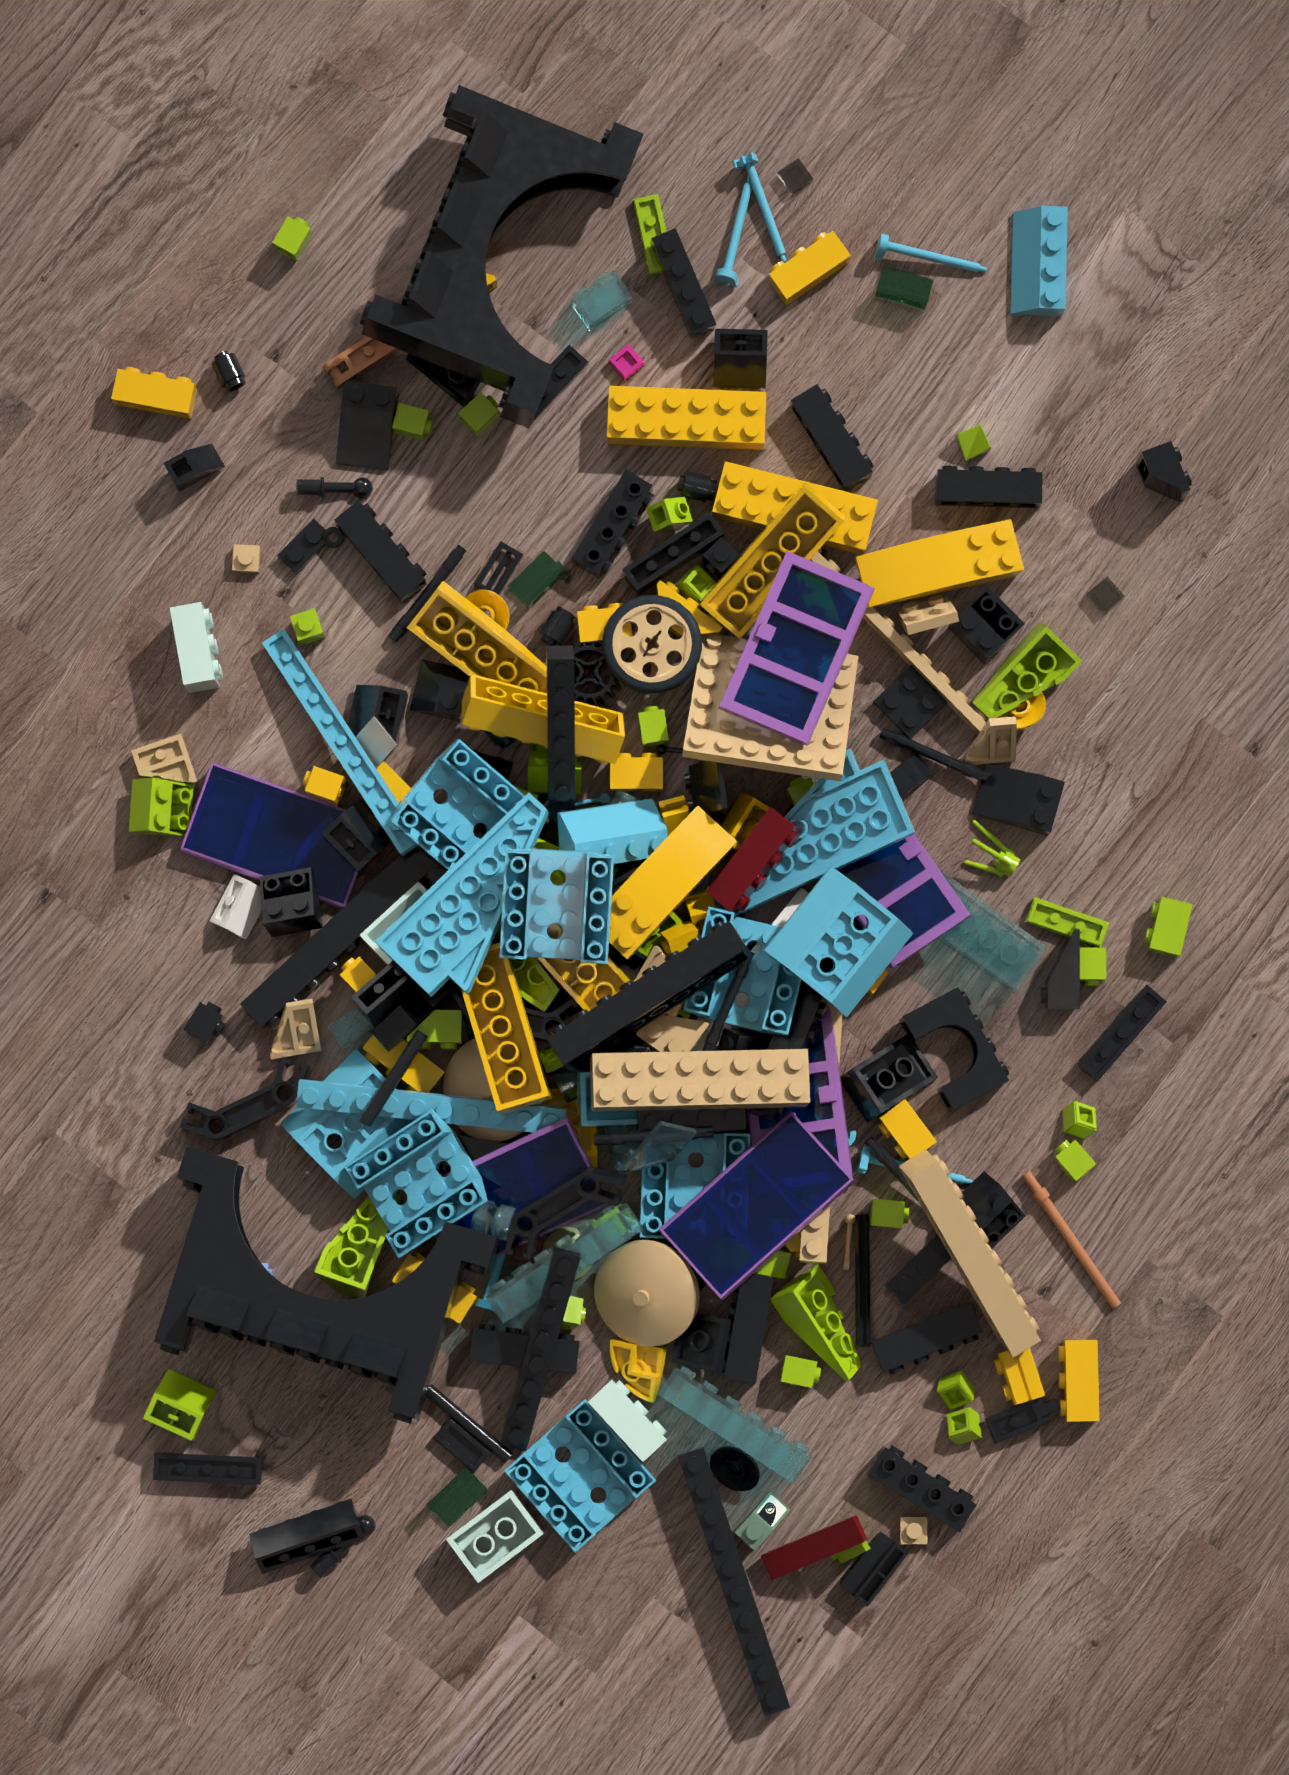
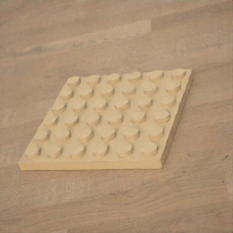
(734, 741)

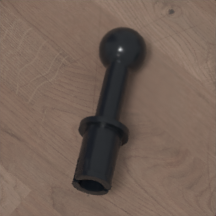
(360, 487)
(331, 1558)

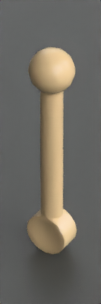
(850, 1220)

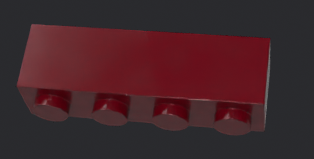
(753, 861)

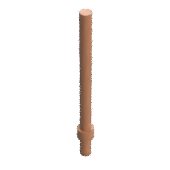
(1041, 1196)

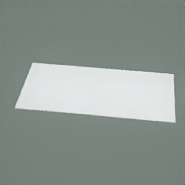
(375, 741)

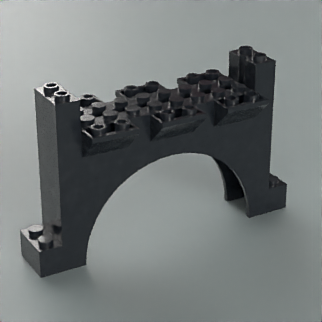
(447, 301)
(231, 1292)

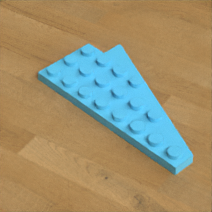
(837, 827)
(458, 917)

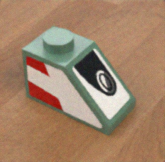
(762, 1521)

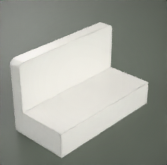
(238, 907)

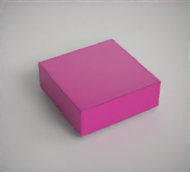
(626, 362)

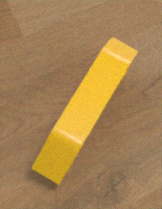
(673, 813)

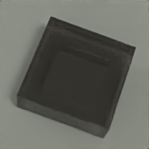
(795, 176)
(1105, 595)

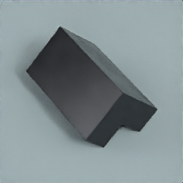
(873, 1568)

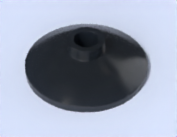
(734, 1468)

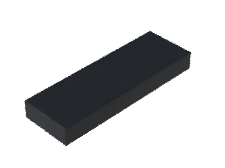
(565, 370)

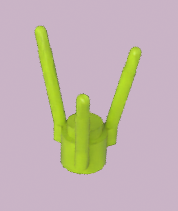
(1004, 861)

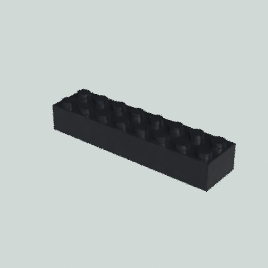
(649, 996)

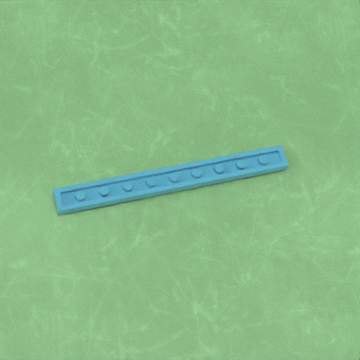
(337, 735)
(414, 1104)

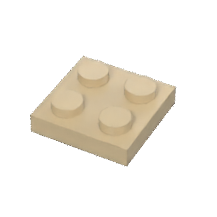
(927, 614)

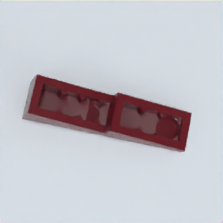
(814, 1547)

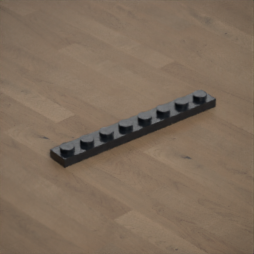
(540, 1348)

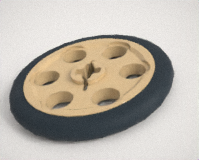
(631, 673)

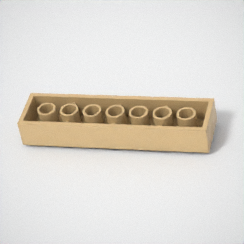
(699, 1080)
(970, 1252)

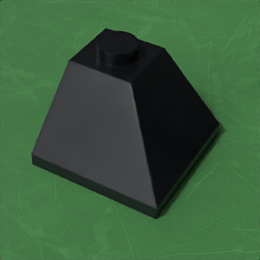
(439, 690)

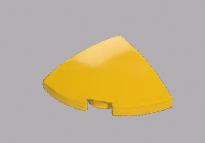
(639, 1366)

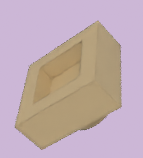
(246, 558)
(913, 1530)

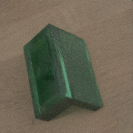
(904, 287)
(537, 579)
(457, 1496)

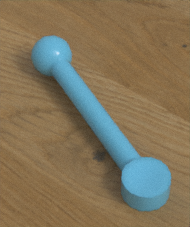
(603, 799)

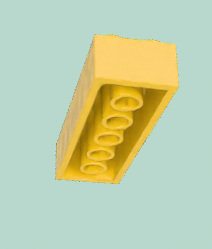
(686, 417)
(756, 497)
(797, 528)
(523, 715)
(505, 1036)

